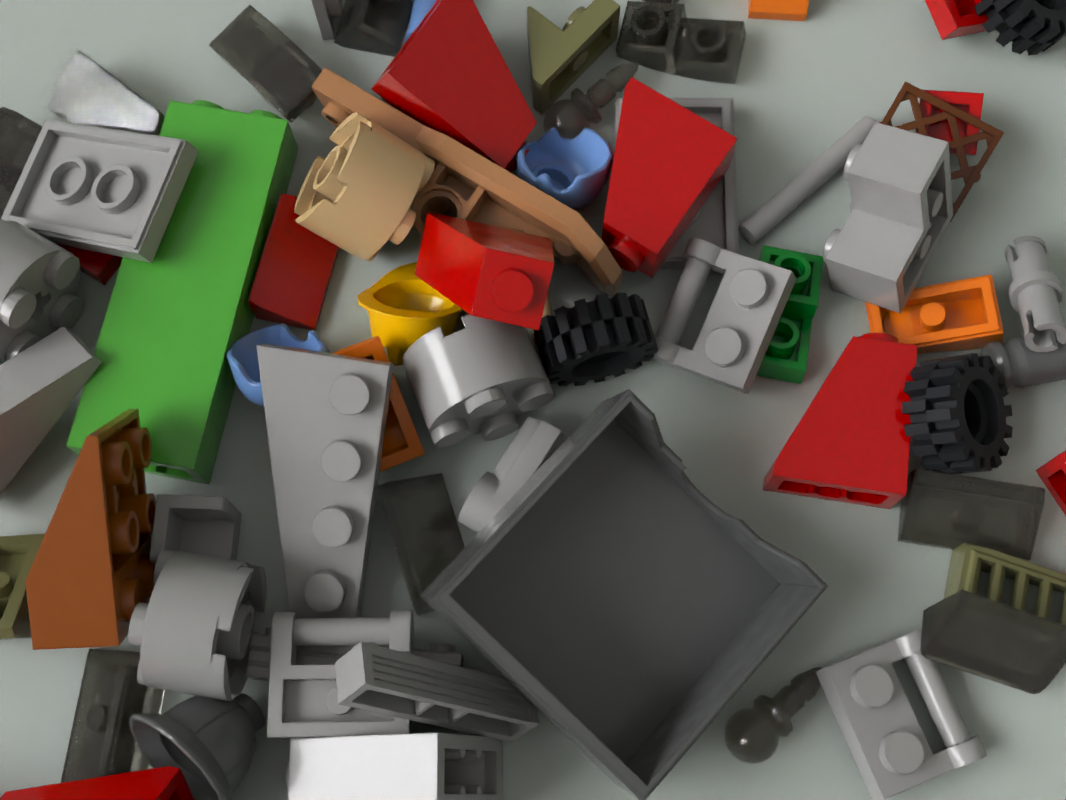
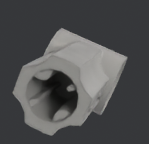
(523, 457)

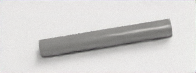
(804, 183)

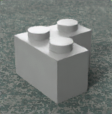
(895, 216)

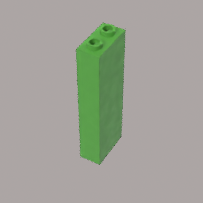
(186, 309)

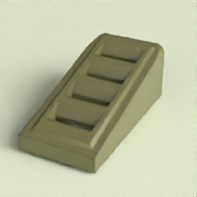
(970, 559)

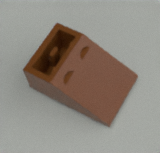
(97, 544)

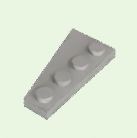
(325, 462)

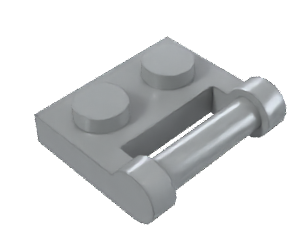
(738, 319)
(305, 696)
(882, 724)

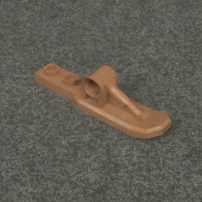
(476, 186)

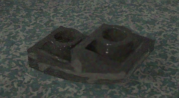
(671, 43)
(268, 62)

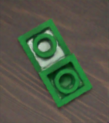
(789, 346)

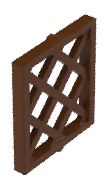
(991, 134)

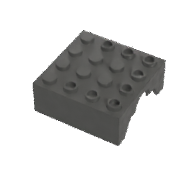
(622, 596)

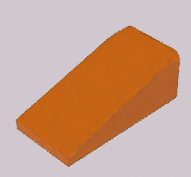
(944, 316)

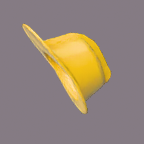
(405, 309)

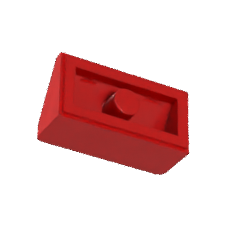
(292, 271)

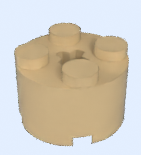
(363, 188)

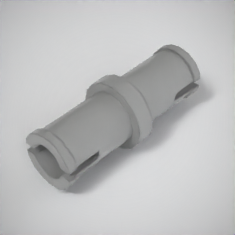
(1035, 294)

